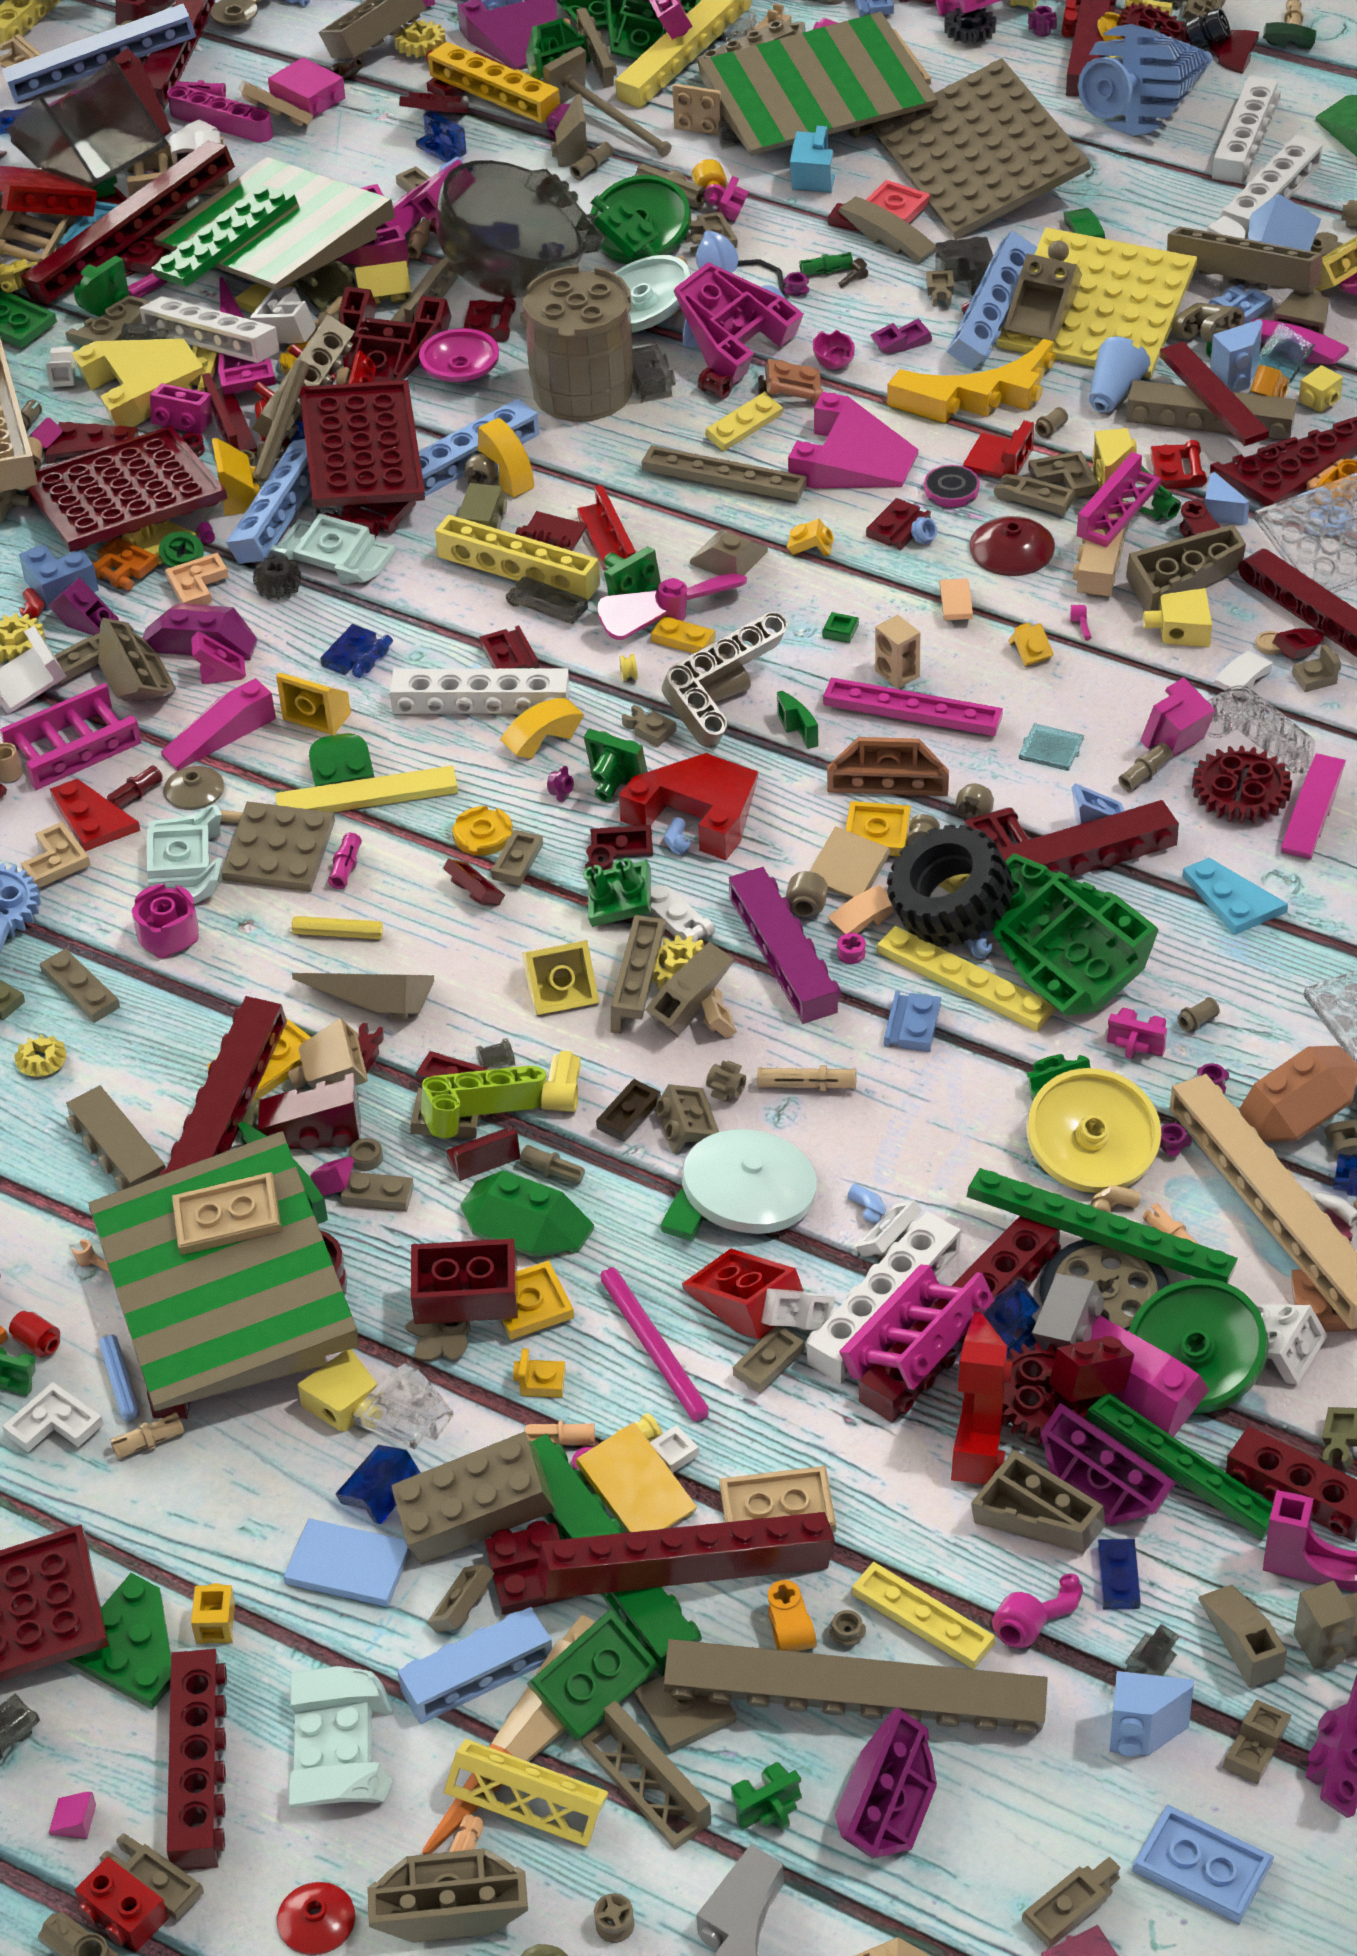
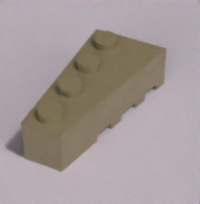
(1184, 564)

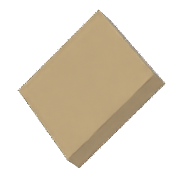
(849, 862)

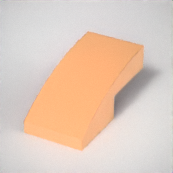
(956, 599)
(861, 910)

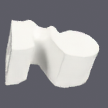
(62, 367)

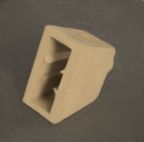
(330, 1057)

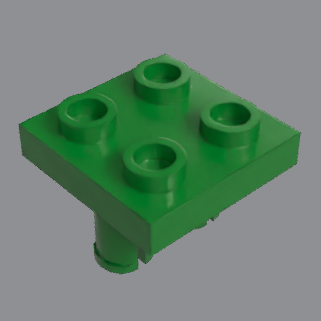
(632, 574)
(612, 761)
(618, 891)

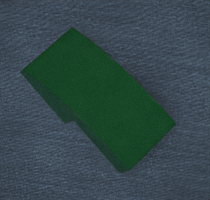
(1279, 33)

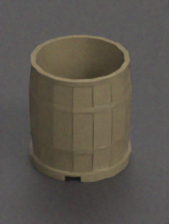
(579, 343)

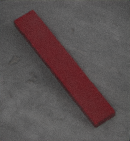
(1214, 393)

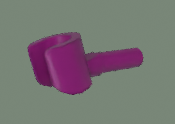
(204, 533)

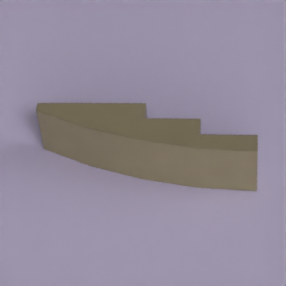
(889, 228)

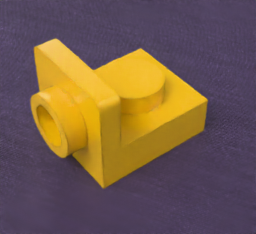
(539, 1377)

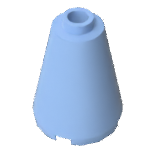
(1114, 371)

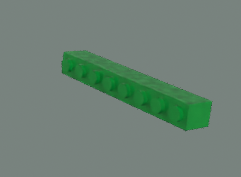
(646, 1612)

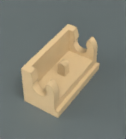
(19, 51)

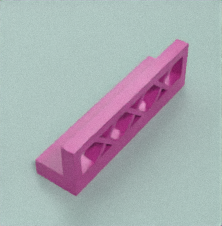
(1109, 501)

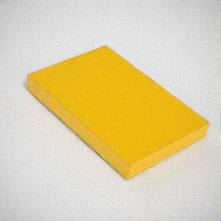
(284, 1058)
(635, 1482)

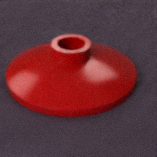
(318, 1932)

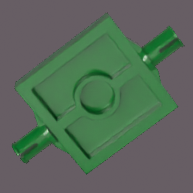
(625, 227)

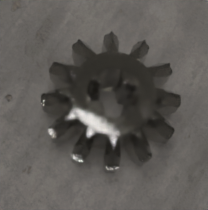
(277, 577)

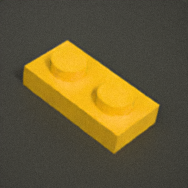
(682, 635)

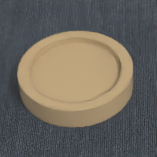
(1264, 643)

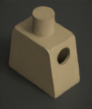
(1304, 310)

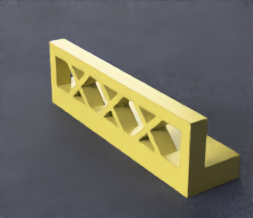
(527, 1778)

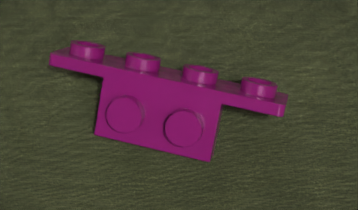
(1335, 1757)

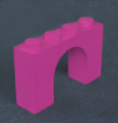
(419, 202)
(1298, 1552)

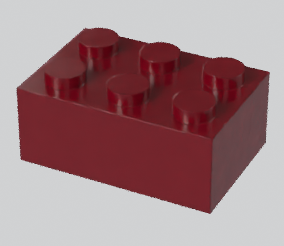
(464, 1281)

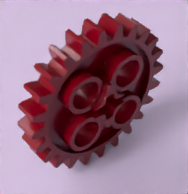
(1150, 18)
(1262, 791)
(1030, 1397)

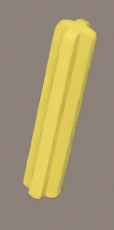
(337, 927)

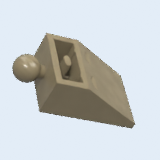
(1042, 298)

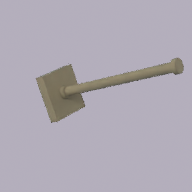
(569, 76)

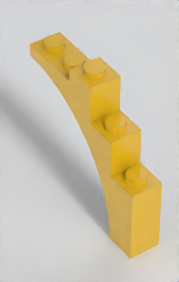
(978, 393)

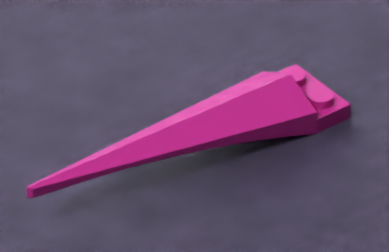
(234, 372)

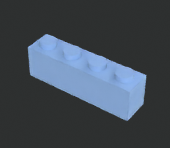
(474, 1665)

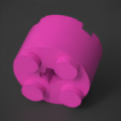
(165, 919)

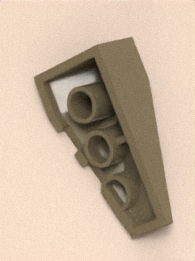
(376, 992)

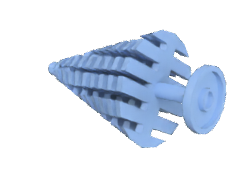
(1142, 82)

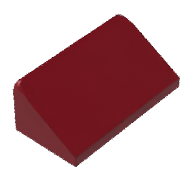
(627, 840)

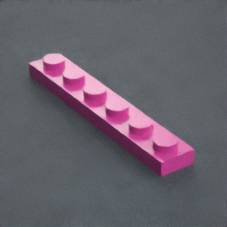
(913, 706)

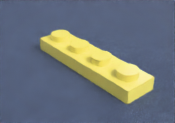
(923, 1615)

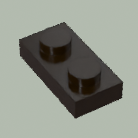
(628, 1110)

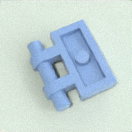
(1251, 302)

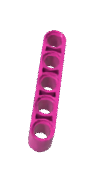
(224, 114)

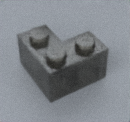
(966, 258)

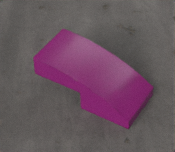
(910, 336)

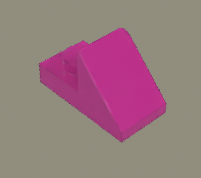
(216, 660)

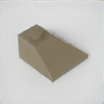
(571, 135)
(728, 554)

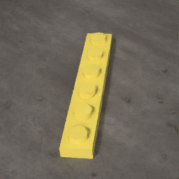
(965, 978)

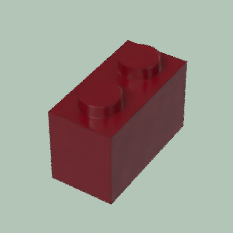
(1091, 1368)

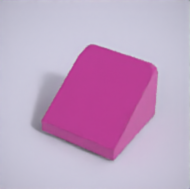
(47, 432)
(333, 1175)
(73, 1815)

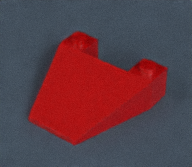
(698, 786)
(982, 1381)

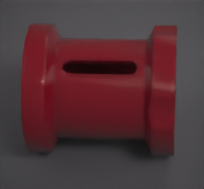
(726, 381)

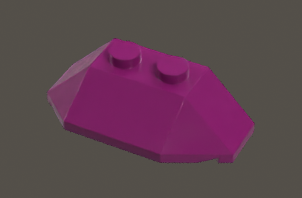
(177, 626)
(1103, 1468)
(889, 1789)

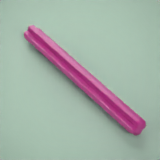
(654, 1344)

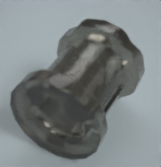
(495, 1055)

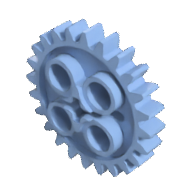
(17, 898)

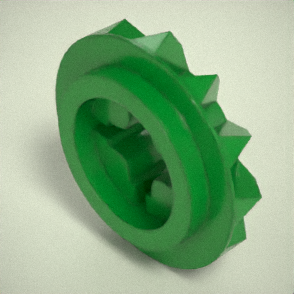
(174, 542)

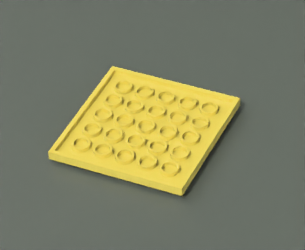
(1121, 293)

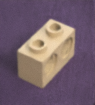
(897, 651)

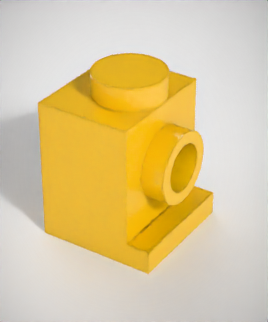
(213, 1613)

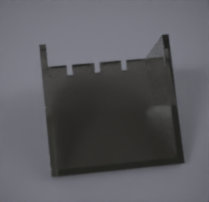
(94, 135)

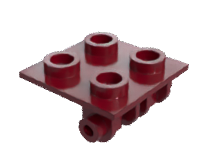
(553, 530)

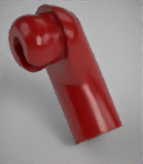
(34, 603)

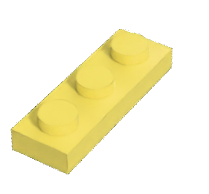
(743, 421)

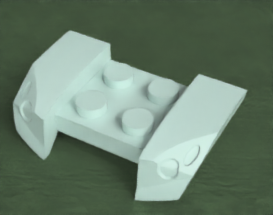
(337, 547)
(181, 853)
(336, 1737)

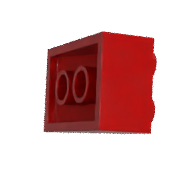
(737, 1287)

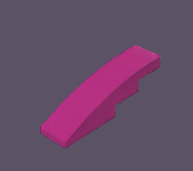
(1325, 349)
(1313, 806)

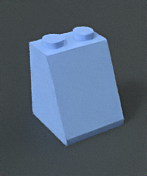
(1283, 224)

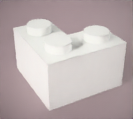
(288, 314)

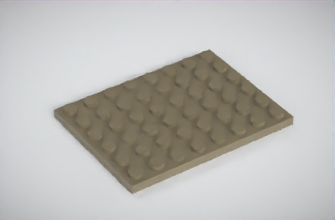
(981, 149)

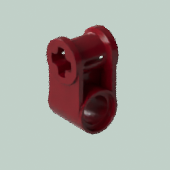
(1196, 519)

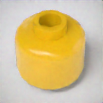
(708, 173)

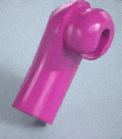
(1067, 1598)

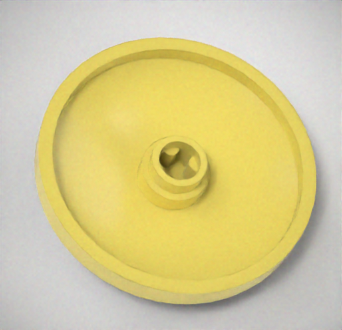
(1093, 1130)

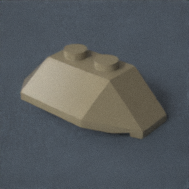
(131, 663)
(447, 1896)

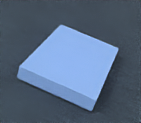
(347, 1562)
(1203, 1864)

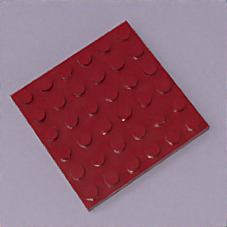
(123, 488)

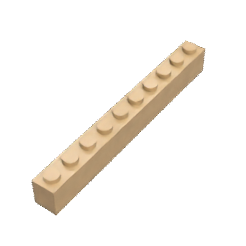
(1270, 1191)

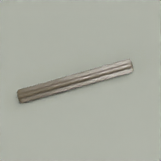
(281, 420)

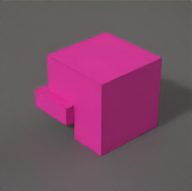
(1179, 718)

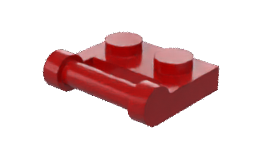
(1168, 465)

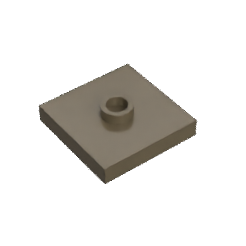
(681, 1720)

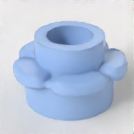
(924, 530)

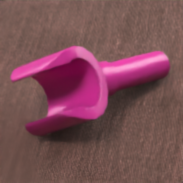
(1079, 614)

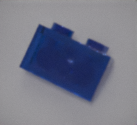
(442, 137)
(372, 1481)

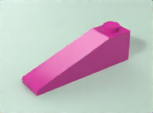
(222, 723)

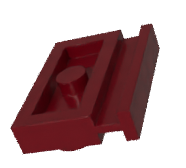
(895, 523)
(509, 650)

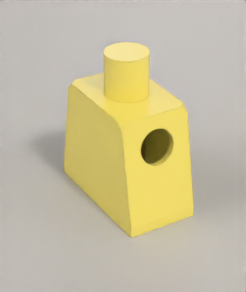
(1182, 618)
(337, 1390)

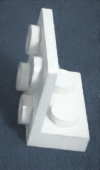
(1293, 1338)

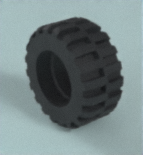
(934, 860)

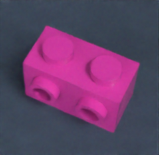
(180, 408)

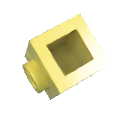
(1320, 389)

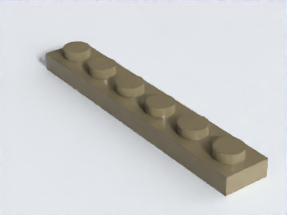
(724, 473)

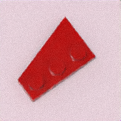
(91, 816)

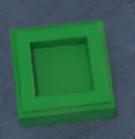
(840, 627)

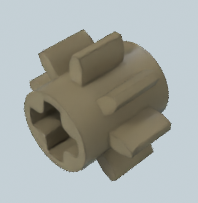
(726, 1081)

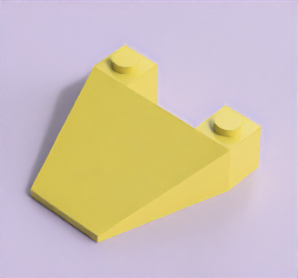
(139, 369)

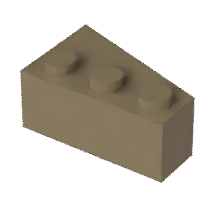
(1038, 1505)

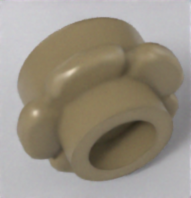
(847, 1620)

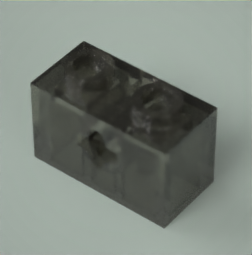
(651, 374)

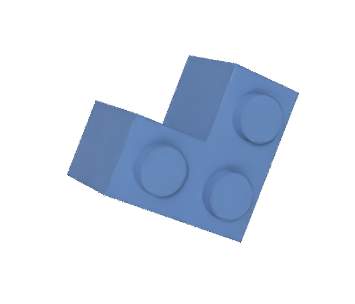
(52, 575)

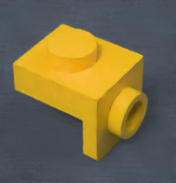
(810, 535)
(1031, 643)

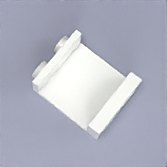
(29, 673)

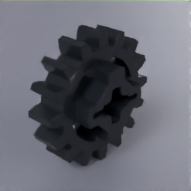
(970, 26)

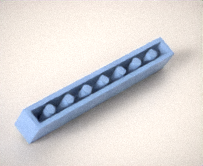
(90, 54)

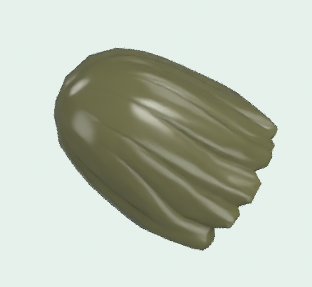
(325, 283)

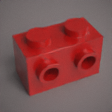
(120, 1904)

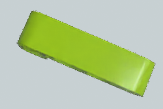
(478, 1093)

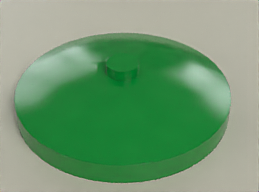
(657, 202)
(1211, 1332)

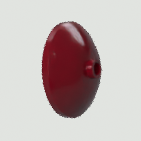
(1012, 546)

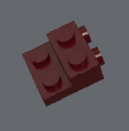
(515, 1562)

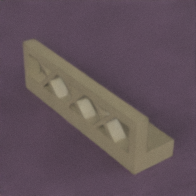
(434, 284)
(636, 970)
(658, 1767)

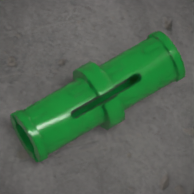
(826, 264)

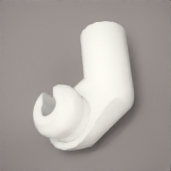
(1336, 1205)

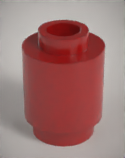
(34, 1333)

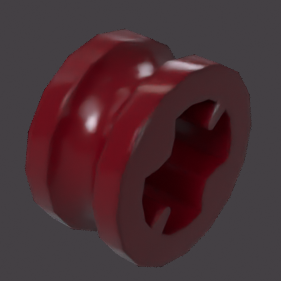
(195, 442)

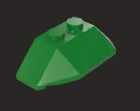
(550, 42)
(531, 1213)

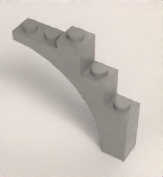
(740, 1904)

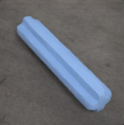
(119, 1378)

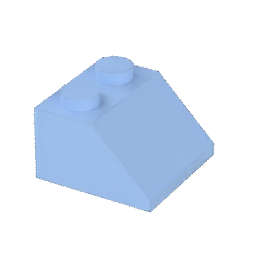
(1237, 355)
(1148, 1712)

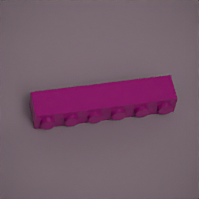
(784, 945)

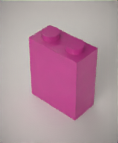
(308, 86)

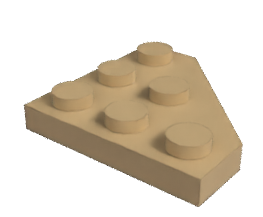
(255, 94)

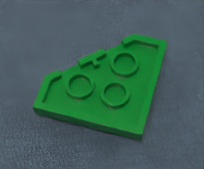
(138, 1641)

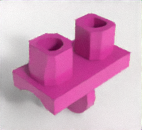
(729, 200)
(1136, 1035)

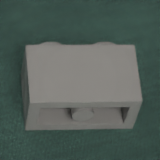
(1068, 1312)

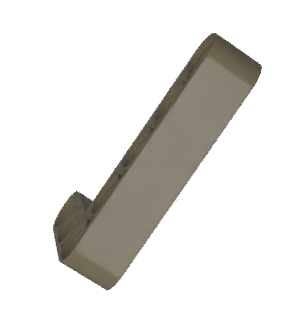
(716, 667)

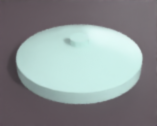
(652, 288)
(749, 1181)

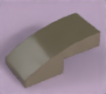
(1257, 1741)

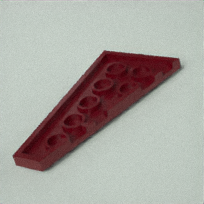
(1286, 466)

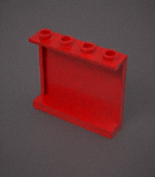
(44, 193)

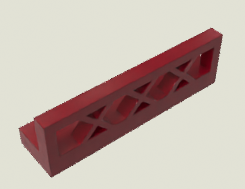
(229, 417)

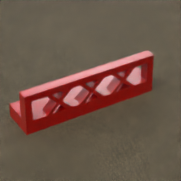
(605, 527)

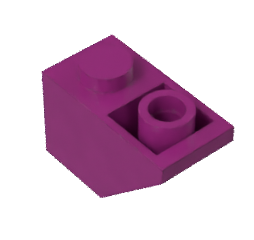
(81, 608)

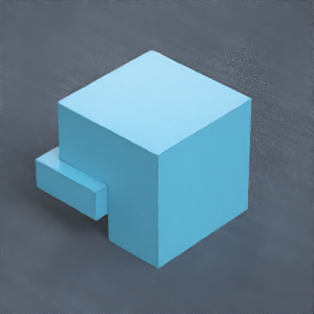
(812, 162)

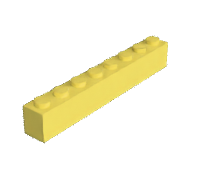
(669, 57)

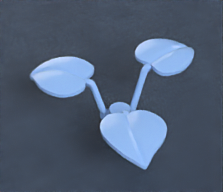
(721, 253)

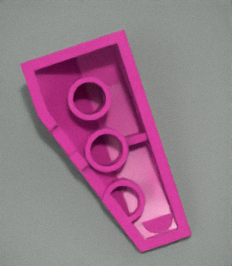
(1157, 1383)

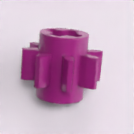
(1042, 21)

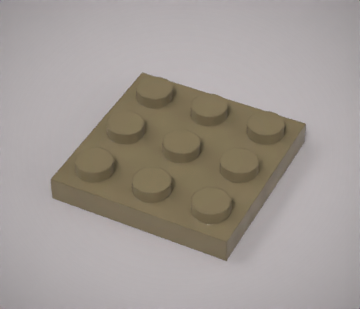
(278, 846)

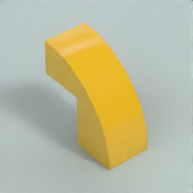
(504, 447)
(551, 717)

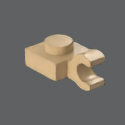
(717, 1016)

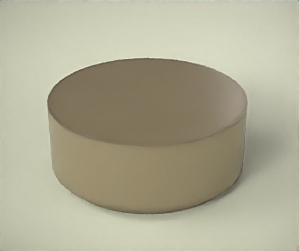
(366, 1154)

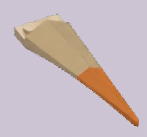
(523, 1735)

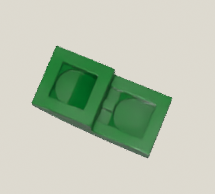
(1084, 222)
(797, 717)
(682, 1218)

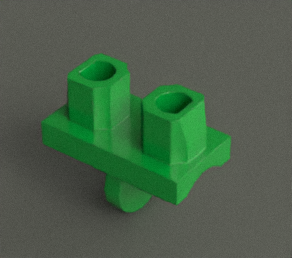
(16, 1372)
(770, 1802)

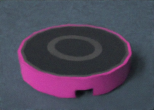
(951, 485)

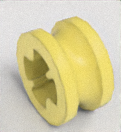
(628, 667)

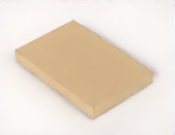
(226, 1213)
(777, 1495)

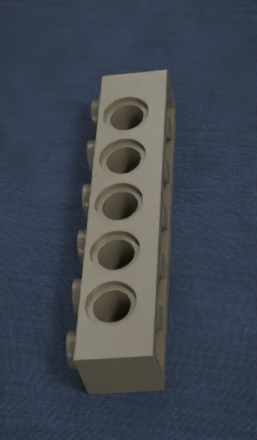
(322, 355)

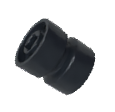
(1208, 28)

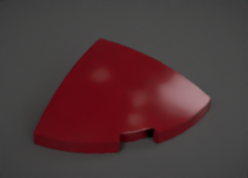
(1236, 50)

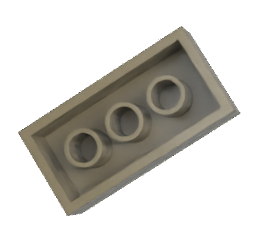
(368, 25)
(472, 1497)

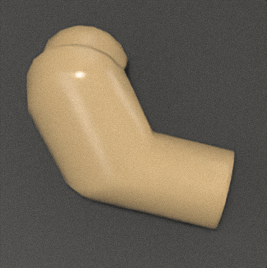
(1115, 1195)

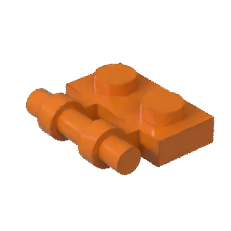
(128, 560)

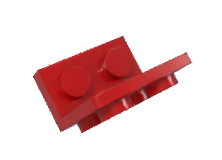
(1001, 455)

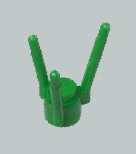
(1163, 502)

